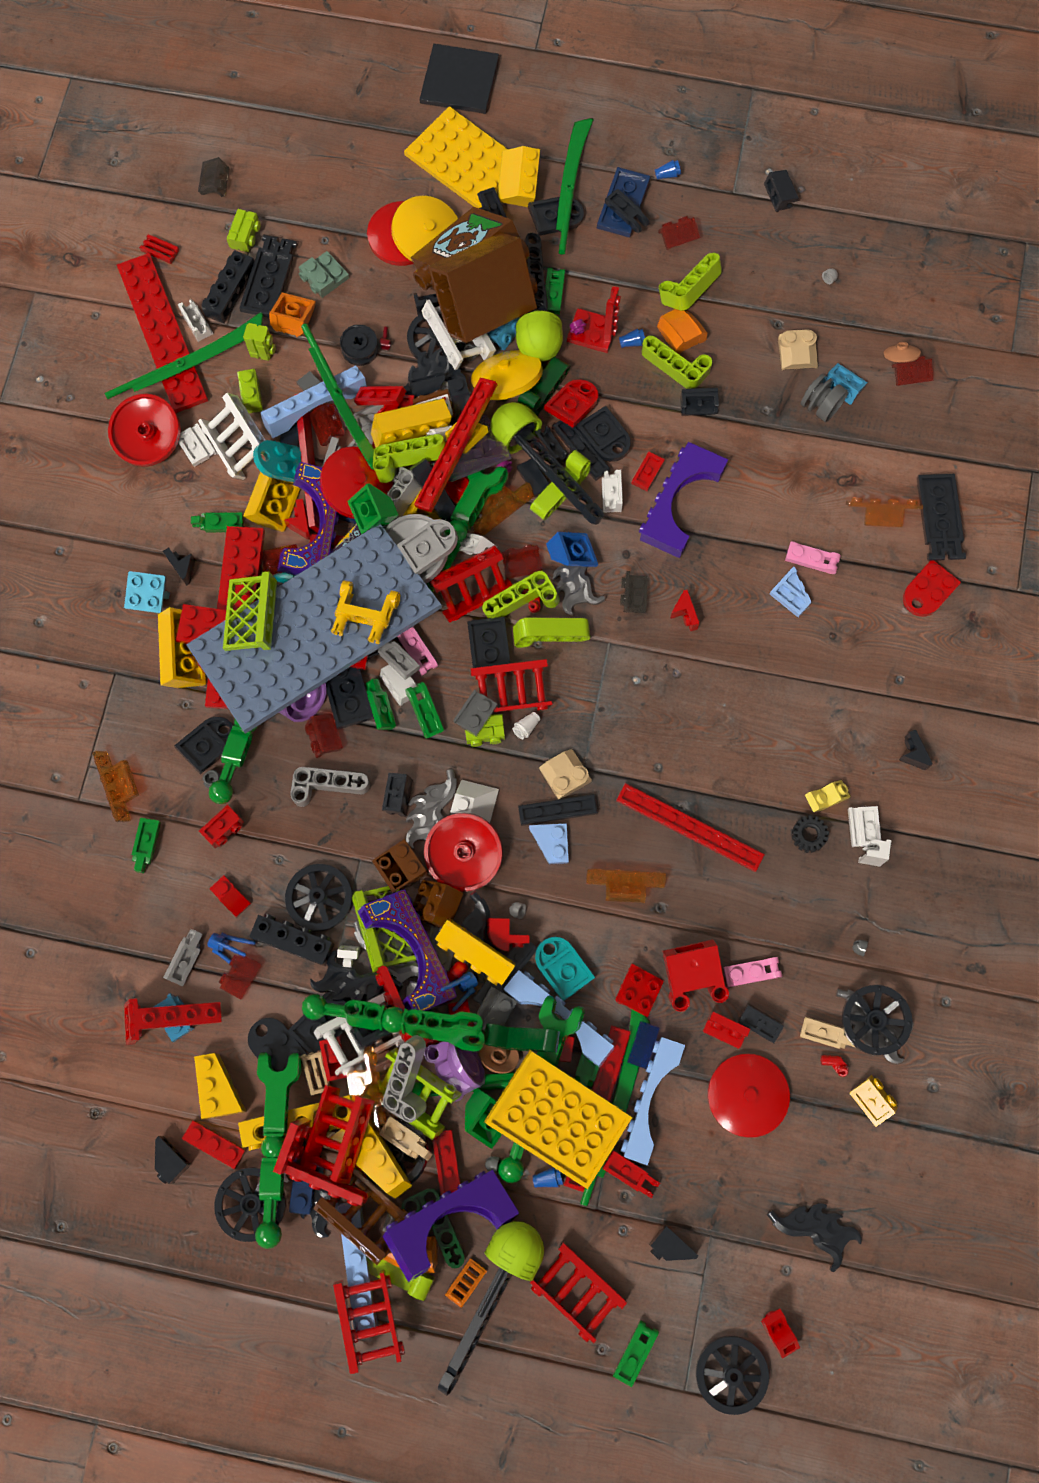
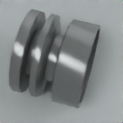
(821, 395)

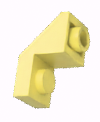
(828, 796)

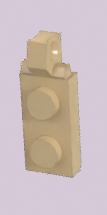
(824, 1033)
(404, 1139)

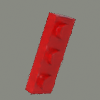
(380, 395)
(213, 1144)
(446, 1162)

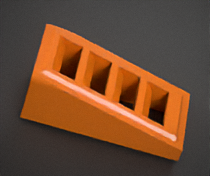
(456, 1299)

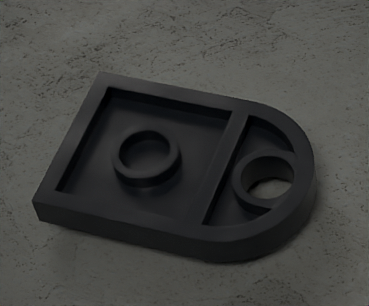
(545, 214)
(604, 434)
(205, 743)
(276, 1043)

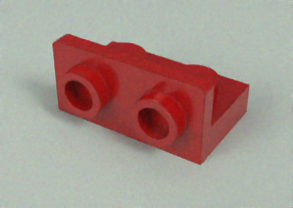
(726, 1030)

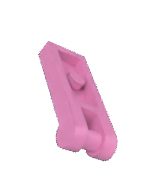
(812, 558)
(417, 650)
(751, 972)

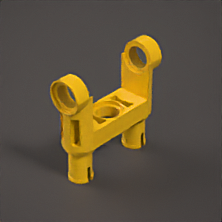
(377, 619)

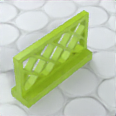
(264, 626)
(370, 936)

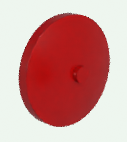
(381, 238)
(144, 430)
(344, 476)
(463, 851)
(748, 1095)

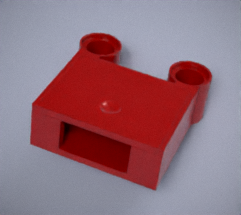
(692, 969)

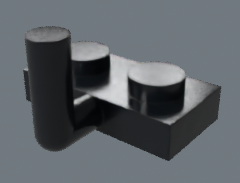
(490, 202)

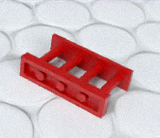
(463, 570)
(518, 669)
(352, 1139)
(598, 1284)
(347, 1314)

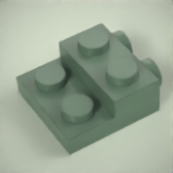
(323, 274)

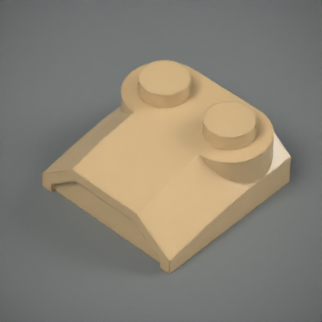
(798, 349)
(565, 774)

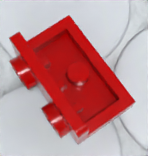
(221, 827)

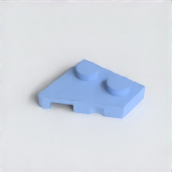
(791, 593)
(552, 841)

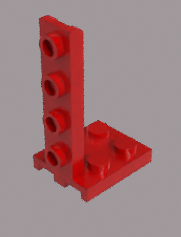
(598, 328)
(392, 997)
(165, 1017)
(293, 1150)

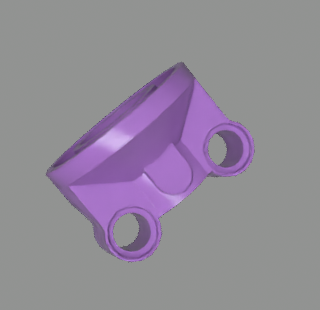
(306, 706)
(457, 1067)

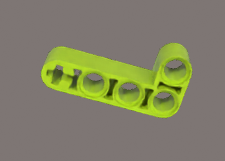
(685, 293)
(654, 349)
(405, 453)
(551, 498)
(521, 599)
(550, 630)
(416, 1288)

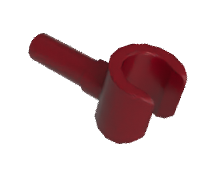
(385, 343)

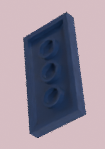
(634, 187)

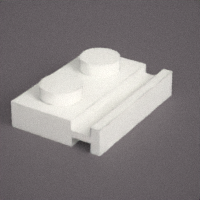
(196, 445)
(864, 826)

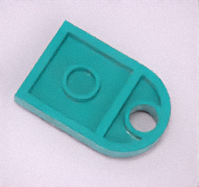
(280, 459)
(563, 968)

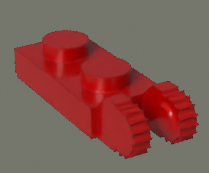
(628, 1173)

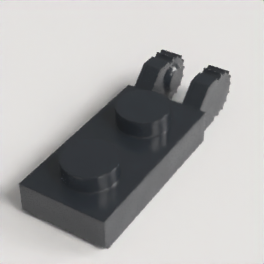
(626, 210)

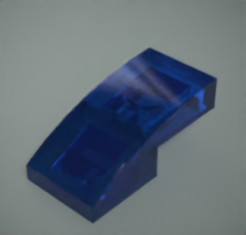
(643, 1045)

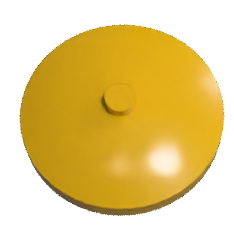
(419, 222)
(511, 371)

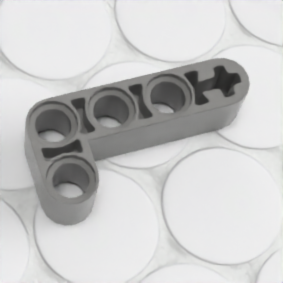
(403, 490)
(330, 785)
(398, 1094)

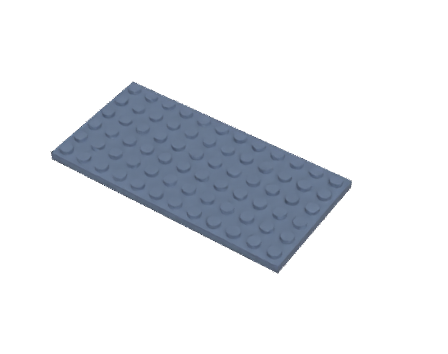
(303, 648)

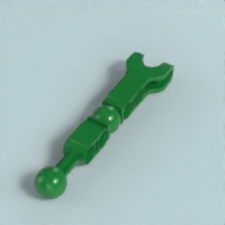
(471, 504)
(233, 756)
(449, 1028)
(275, 1129)
(511, 1167)

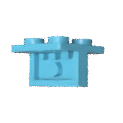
(145, 592)

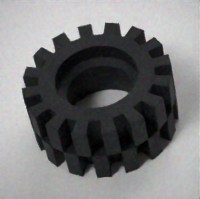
(801, 842)

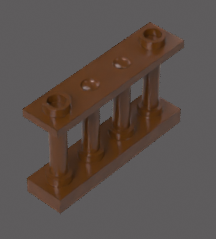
(359, 1236)

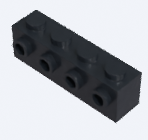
(228, 287)
(291, 940)

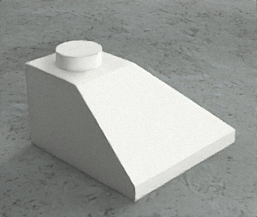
(475, 799)

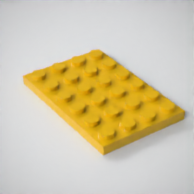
(458, 156)
(558, 1119)

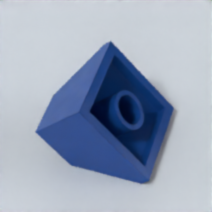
(572, 549)

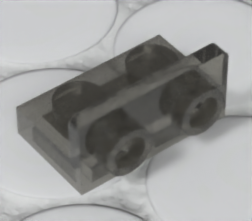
(213, 177)
(635, 593)

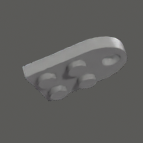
(428, 546)

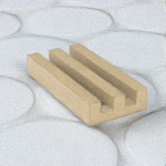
(312, 1056)

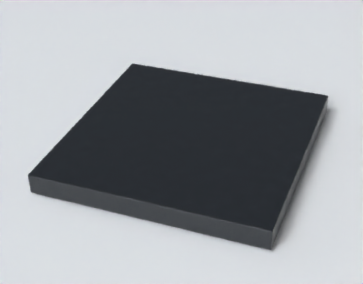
(459, 78)

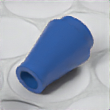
(668, 170)
(632, 339)
(548, 1178)

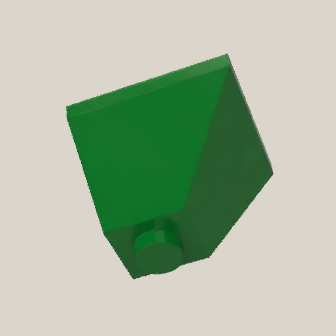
(372, 508)
(476, 1112)

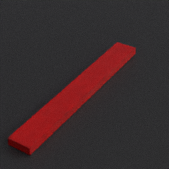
(455, 444)
(308, 457)
(690, 827)
(607, 1077)

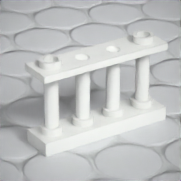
(483, 343)
(250, 433)
(328, 1030)

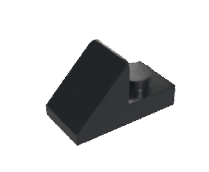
(183, 567)
(918, 756)

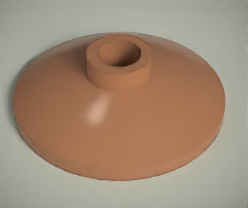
(902, 352)
(507, 1059)

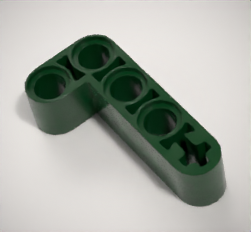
(547, 385)
(521, 1038)
(439, 1229)

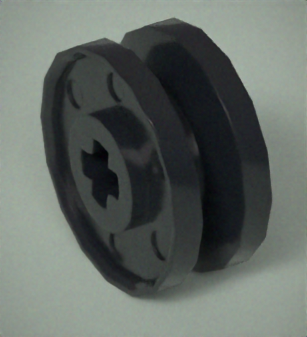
(359, 345)

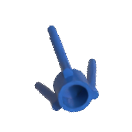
(220, 942)
(465, 983)

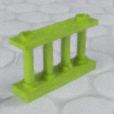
(425, 1123)

